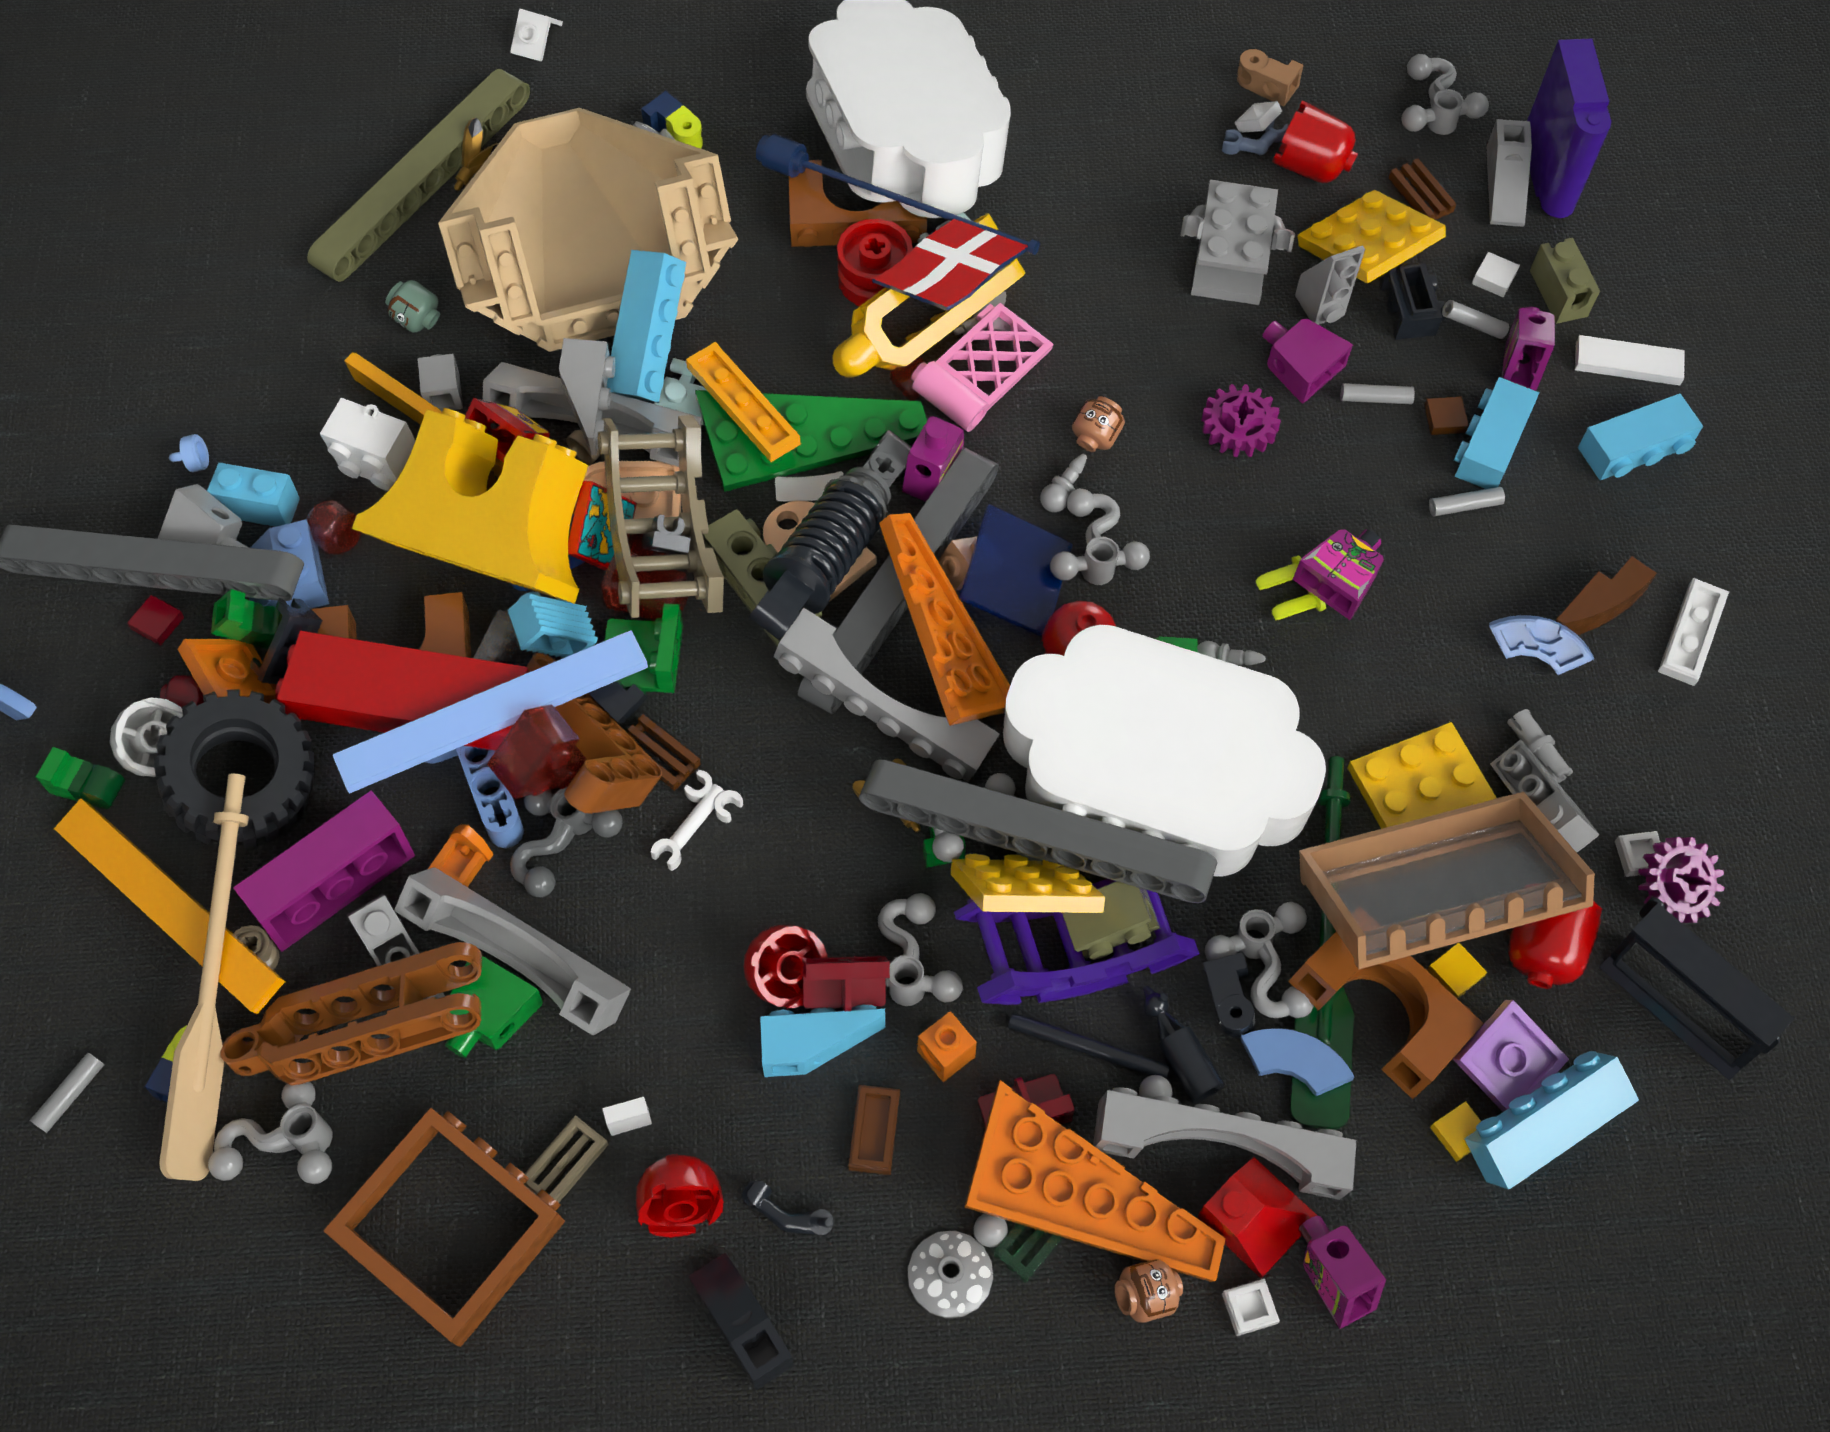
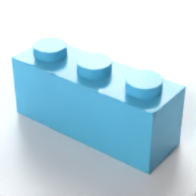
(1494, 433)
(1640, 437)

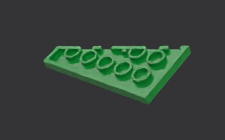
(828, 431)

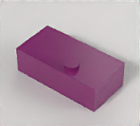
(325, 870)

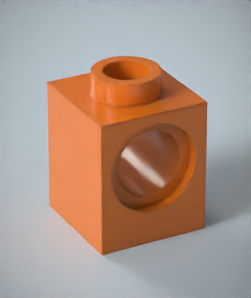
(946, 1046)

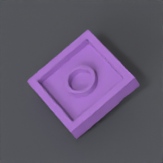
(1509, 1055)

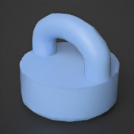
(192, 453)

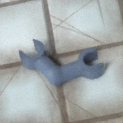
(1236, 142)

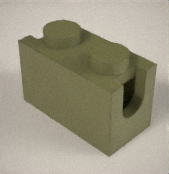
(1564, 280)
(1126, 918)

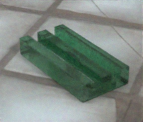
(1013, 1262)

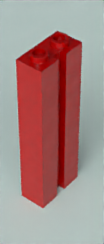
(382, 683)

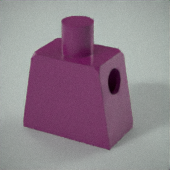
(1305, 356)

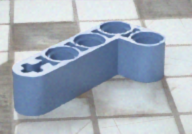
(481, 778)

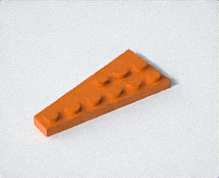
(957, 655)
(1065, 1186)

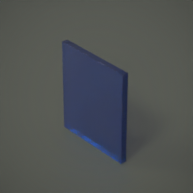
(1013, 572)

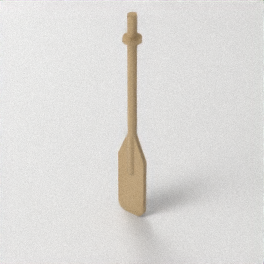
(197, 1058)

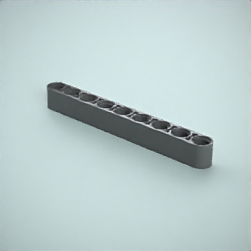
(149, 562)
(883, 599)
(1039, 831)

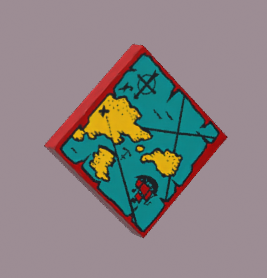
(590, 529)

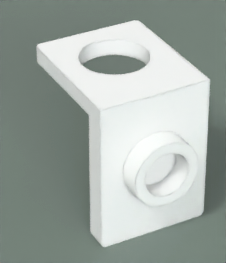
(531, 34)

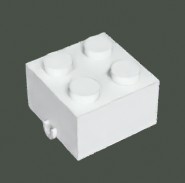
(367, 444)

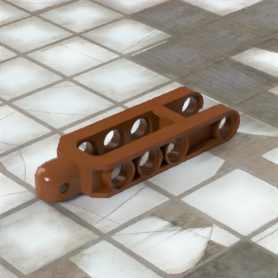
(410, 1025)

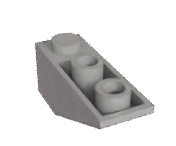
(1508, 171)
(1328, 286)
(584, 377)
(1525, 773)
(383, 933)

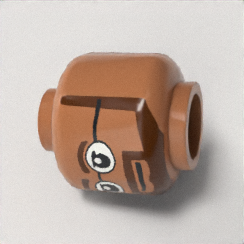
(1098, 424)
(1148, 1291)

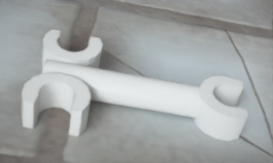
(708, 798)

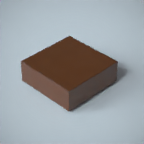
(1446, 415)

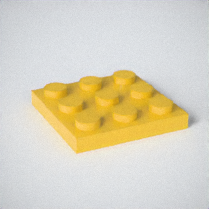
(1380, 224)
(1420, 777)
(1025, 885)

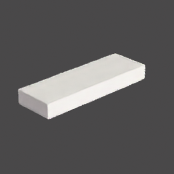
(1629, 360)
(1693, 632)

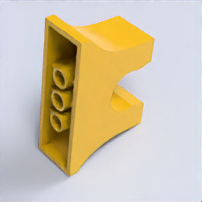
(507, 532)

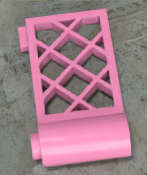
(957, 391)

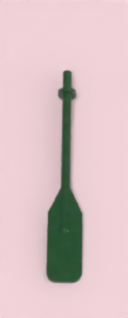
(1335, 1019)

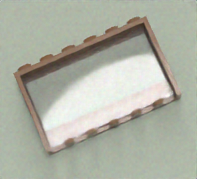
(1446, 879)

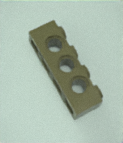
(734, 535)

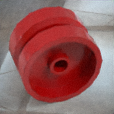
(866, 252)

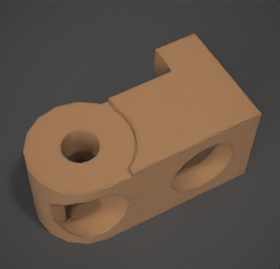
(1268, 76)

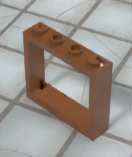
(460, 1327)

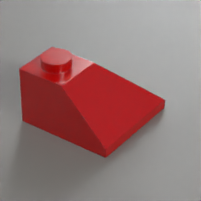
(1256, 1216)

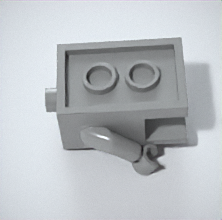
(1235, 240)

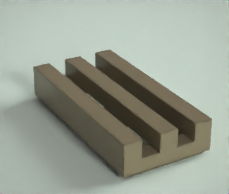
(577, 1170)

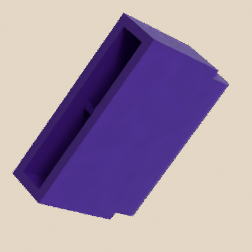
(1567, 125)

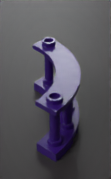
(1082, 976)

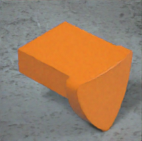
(462, 855)

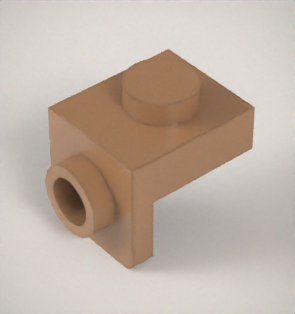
(956, 560)

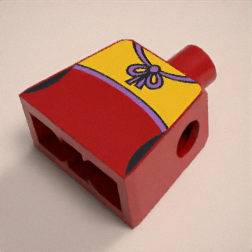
(511, 422)

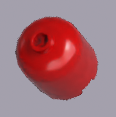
(1316, 145)
(1555, 947)

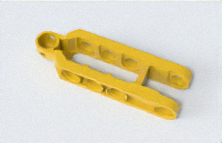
(870, 345)

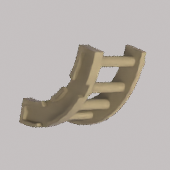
(700, 560)

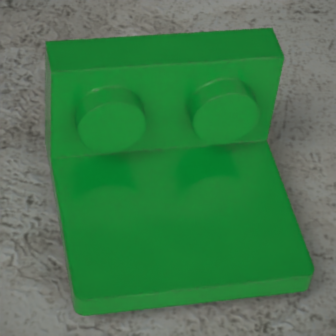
(660, 646)

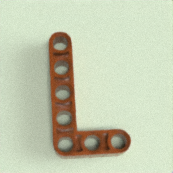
(616, 767)

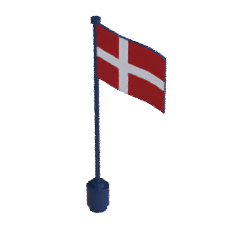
(945, 264)

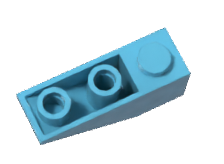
(805, 1041)

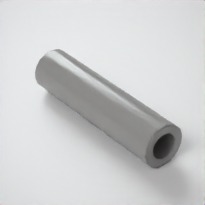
(1475, 319)
(1377, 393)
(1466, 501)
(67, 1092)

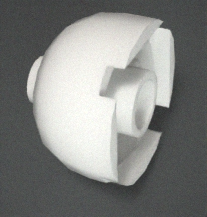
(138, 731)

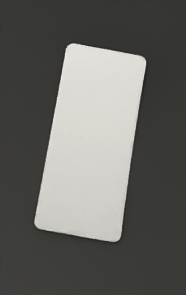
(802, 488)

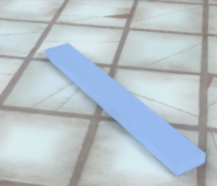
(488, 711)

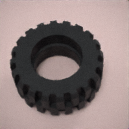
(234, 720)

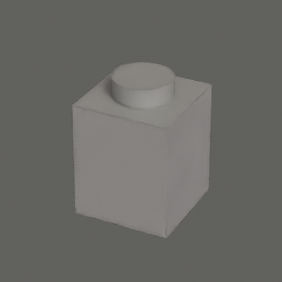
(440, 381)

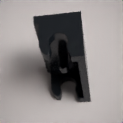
(295, 619)

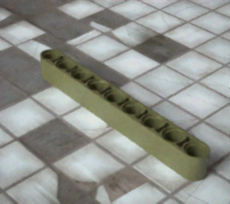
(415, 177)

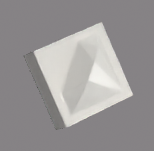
(1258, 117)

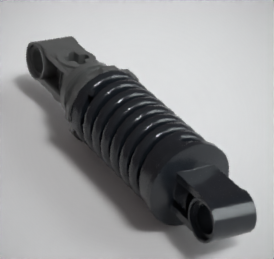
(829, 538)

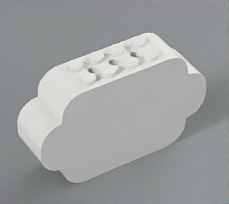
(908, 103)
(1164, 744)

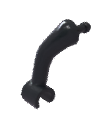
(811, 1222)

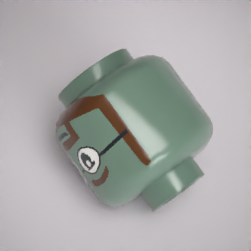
(412, 306)

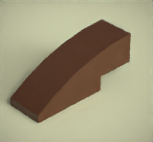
(1606, 597)

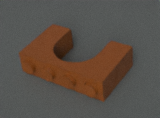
(821, 223)
(445, 624)
(1436, 1017)

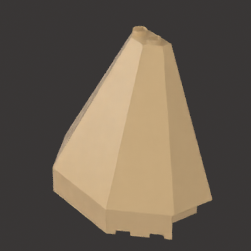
(561, 205)

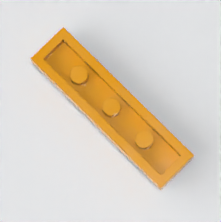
(743, 402)

